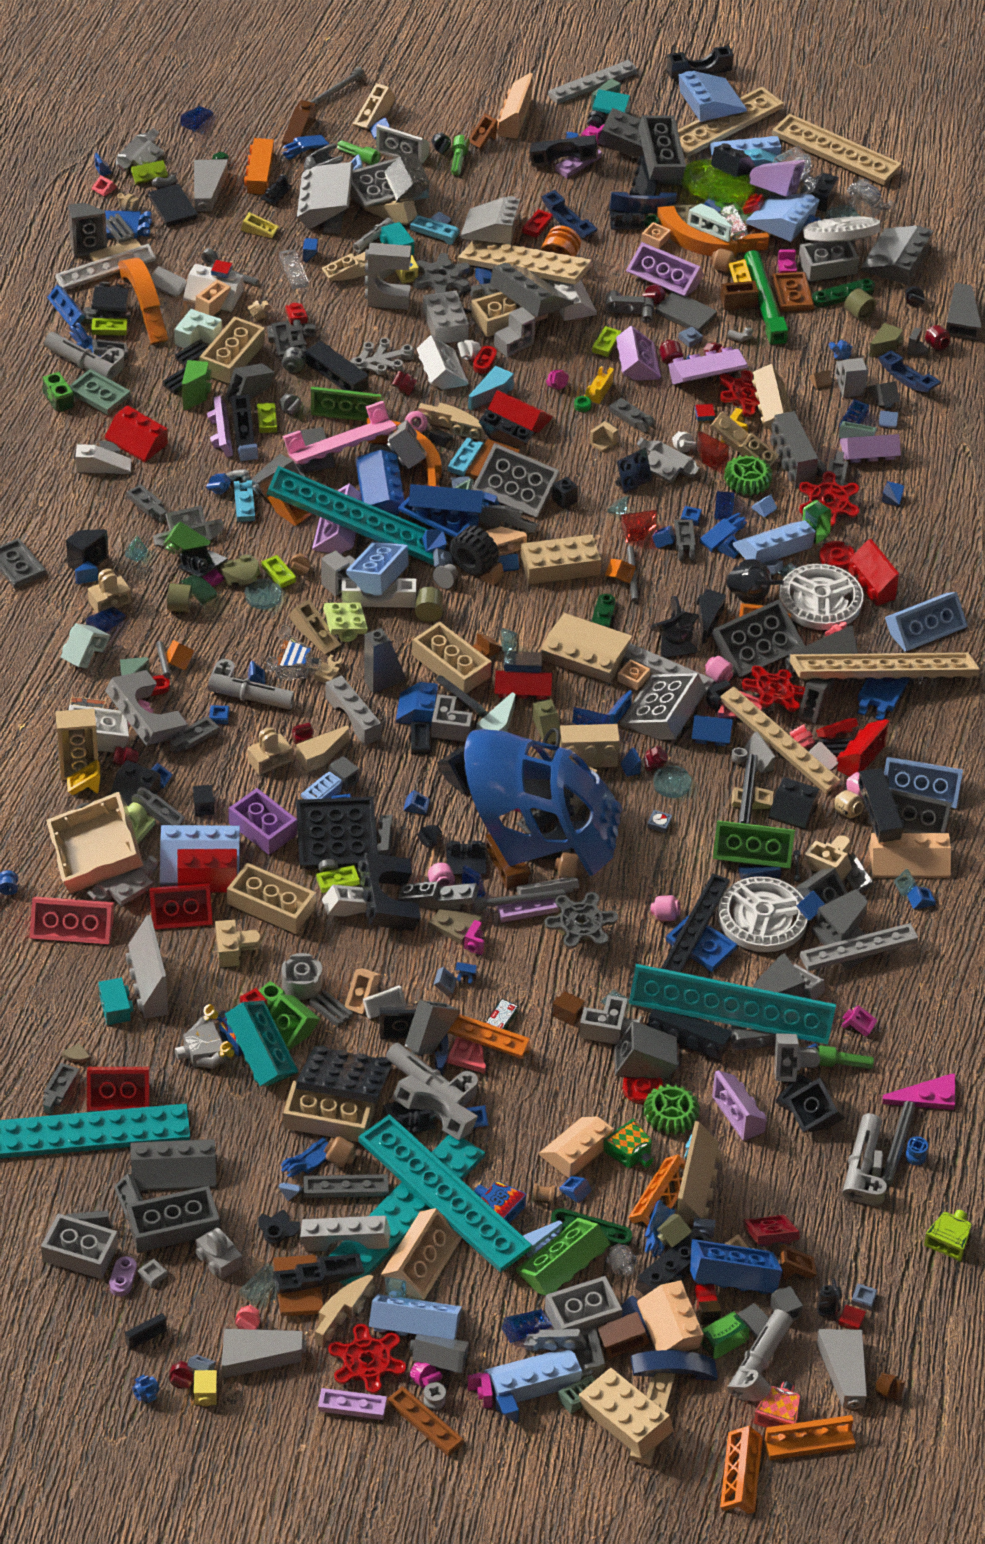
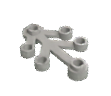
(381, 359)

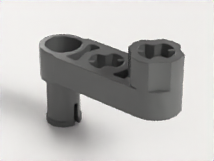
(640, 305)
(749, 1039)

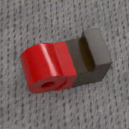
(707, 1303)

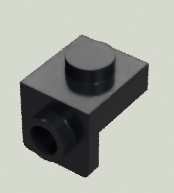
(714, 692)

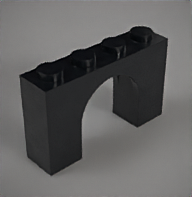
(542, 789)
(381, 909)

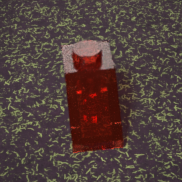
(711, 451)
(637, 525)

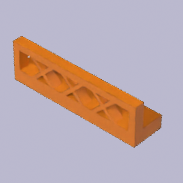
(490, 1036)
(658, 1188)
(809, 1440)
(747, 1469)

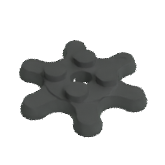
(442, 283)
(583, 910)

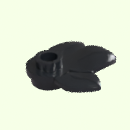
(279, 1226)

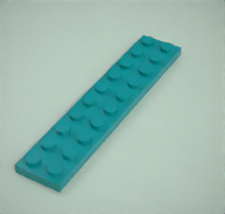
(348, 512)
(732, 1003)
(92, 1130)
(445, 1191)
(403, 1205)

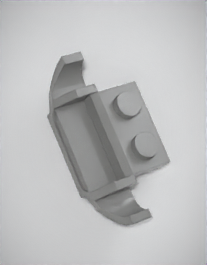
(140, 151)
(666, 461)
(193, 518)
(126, 885)

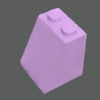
(778, 177)

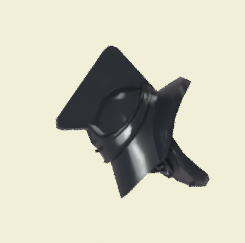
(751, 581)
(676, 631)

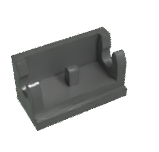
(591, 1357)

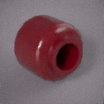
(937, 337)
(670, 350)

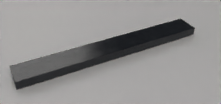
(696, 924)

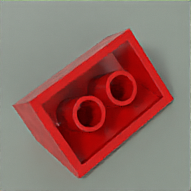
(519, 412)
(137, 434)
(874, 573)
(523, 684)
(863, 748)
(207, 866)
(181, 906)
(117, 1088)

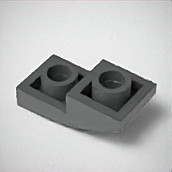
(754, 1319)

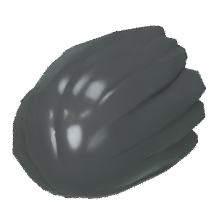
(322, 157)

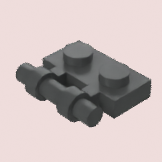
(283, 337)

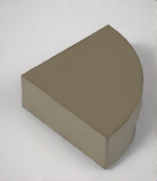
(76, 1053)

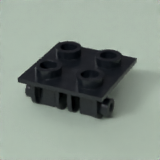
(625, 220)
(634, 470)
(201, 562)
(468, 854)
(411, 1119)

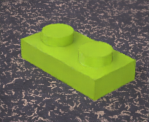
(149, 171)
(109, 326)
(606, 341)
(267, 417)
(278, 571)
(344, 876)

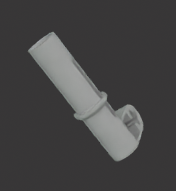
(107, 365)
(223, 682)
(414, 1066)
(859, 1179)
(747, 1381)

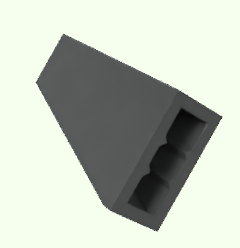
(963, 313)
(837, 643)
(381, 662)

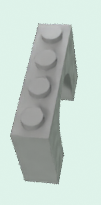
(380, 292)
(150, 727)

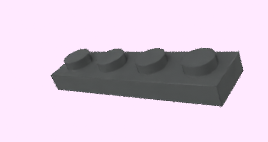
(346, 1186)

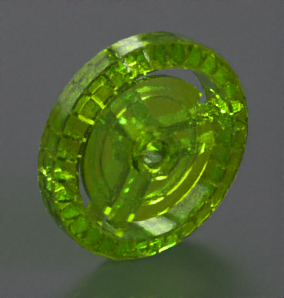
(715, 184)

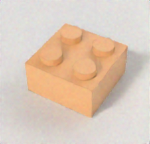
(656, 235)
(633, 675)

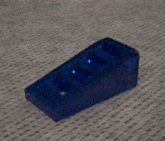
(194, 118)
(858, 406)
(97, 619)
(589, 717)
(470, 876)
(514, 1332)

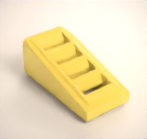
(256, 225)

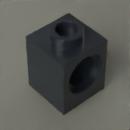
(565, 492)
(203, 800)

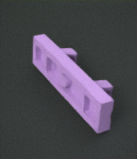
(220, 416)

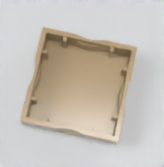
(94, 842)

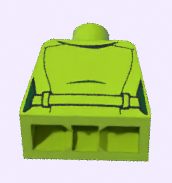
(949, 1234)

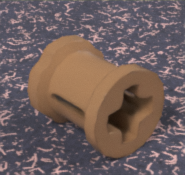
(543, 1193)

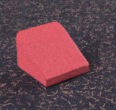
(103, 186)

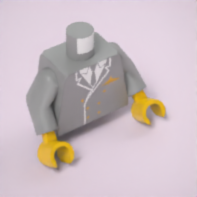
(204, 1044)

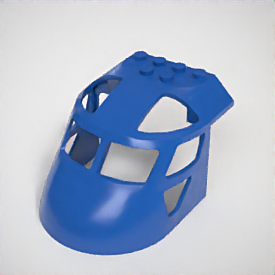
(496, 774)

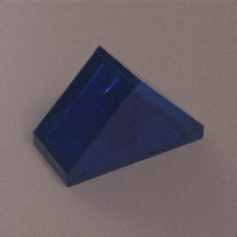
(724, 505)

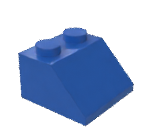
(417, 703)
(712, 729)

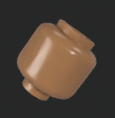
(721, 259)
(569, 866)
(339, 1151)

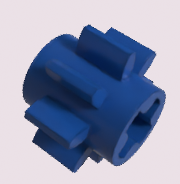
(146, 1388)

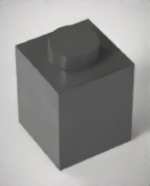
(345, 771)
(787, 1301)

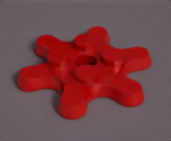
(737, 391)
(832, 490)
(774, 688)
(366, 1346)

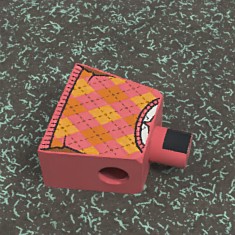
(778, 1407)

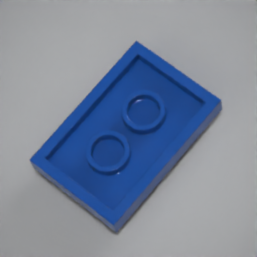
(710, 950)

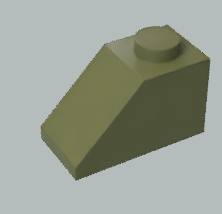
(886, 339)
(546, 718)
(673, 1230)

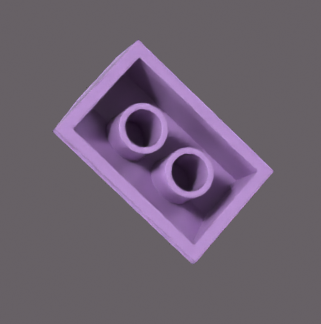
(637, 355)
(871, 447)
(738, 1105)

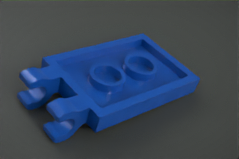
(133, 220)
(881, 693)

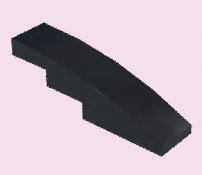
(318, 1274)

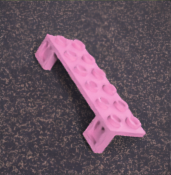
(378, 425)

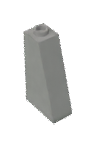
(208, 182)
(259, 1350)
(845, 1364)

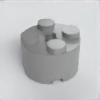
(302, 976)

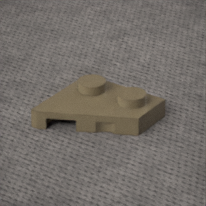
(453, 923)

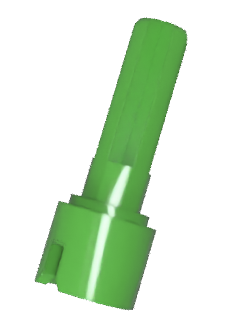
(459, 149)
(368, 155)
(830, 1057)

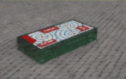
(503, 1014)

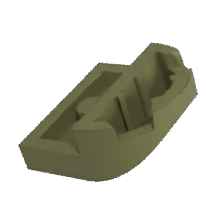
(240, 570)

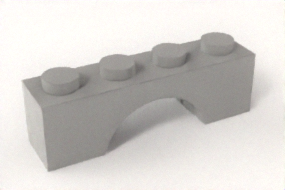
(364, 722)
(417, 1095)
(369, 1231)

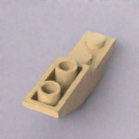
(346, 268)
(451, 417)
(741, 440)
(342, 1305)

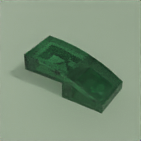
(201, 588)

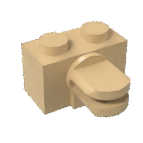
(109, 592)
(269, 752)
(830, 856)
(232, 942)

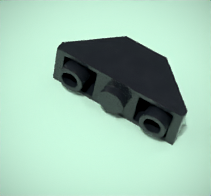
(504, 430)

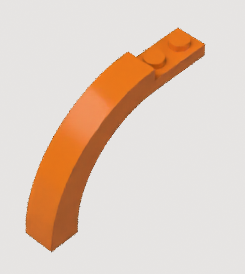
(702, 242)
(140, 278)
(431, 463)

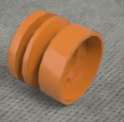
(562, 241)

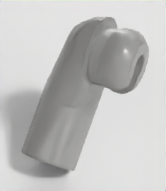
(746, 335)
(243, 474)

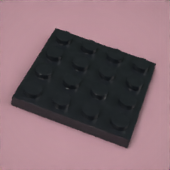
(335, 830)
(344, 1074)

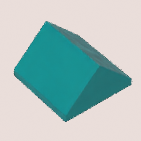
(607, 100)

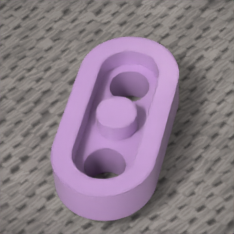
(123, 1274)

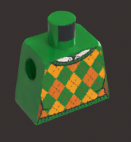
(629, 1145)

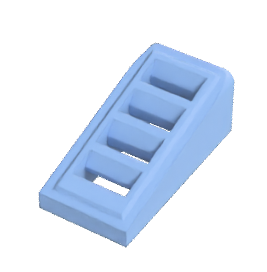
(328, 784)
(542, 1236)

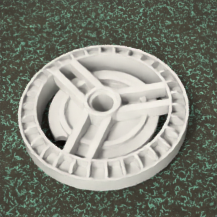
(841, 229)
(820, 596)
(763, 911)

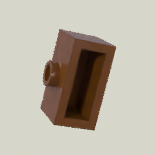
(739, 295)
(623, 1335)

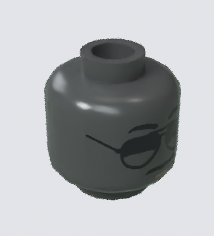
(294, 359)

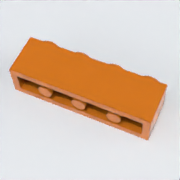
(259, 166)

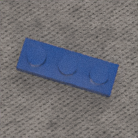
(66, 306)

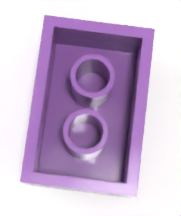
(263, 821)

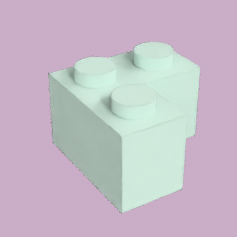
(196, 327)
(83, 643)

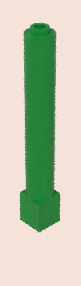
(775, 324)

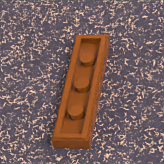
(425, 1421)

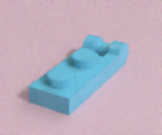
(435, 229)
(464, 457)
(244, 501)

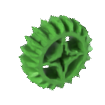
(748, 475)
(671, 1102)

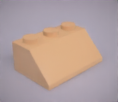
(577, 1145)
(670, 1318)

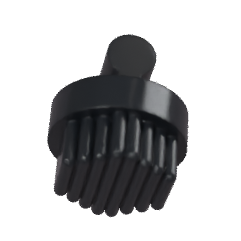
(596, 118)
(441, 142)
(914, 296)
(430, 835)

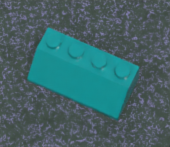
(261, 1042)

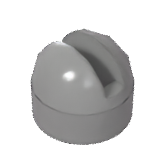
(739, 755)

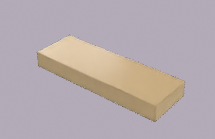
(115, 249)

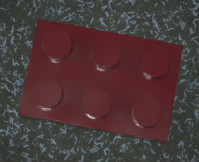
(771, 1230)

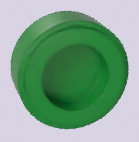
(582, 403)

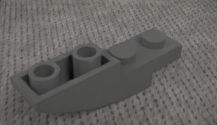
(494, 514)
(436, 897)

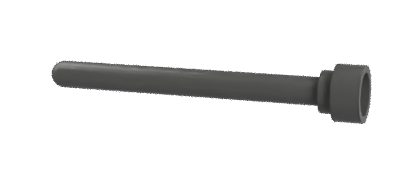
(357, 75)
(482, 903)

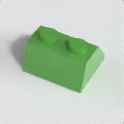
(196, 383)
(184, 539)
(293, 1019)

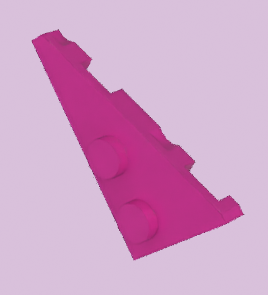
(930, 1094)

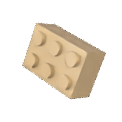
(593, 743)

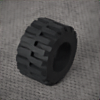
(474, 550)

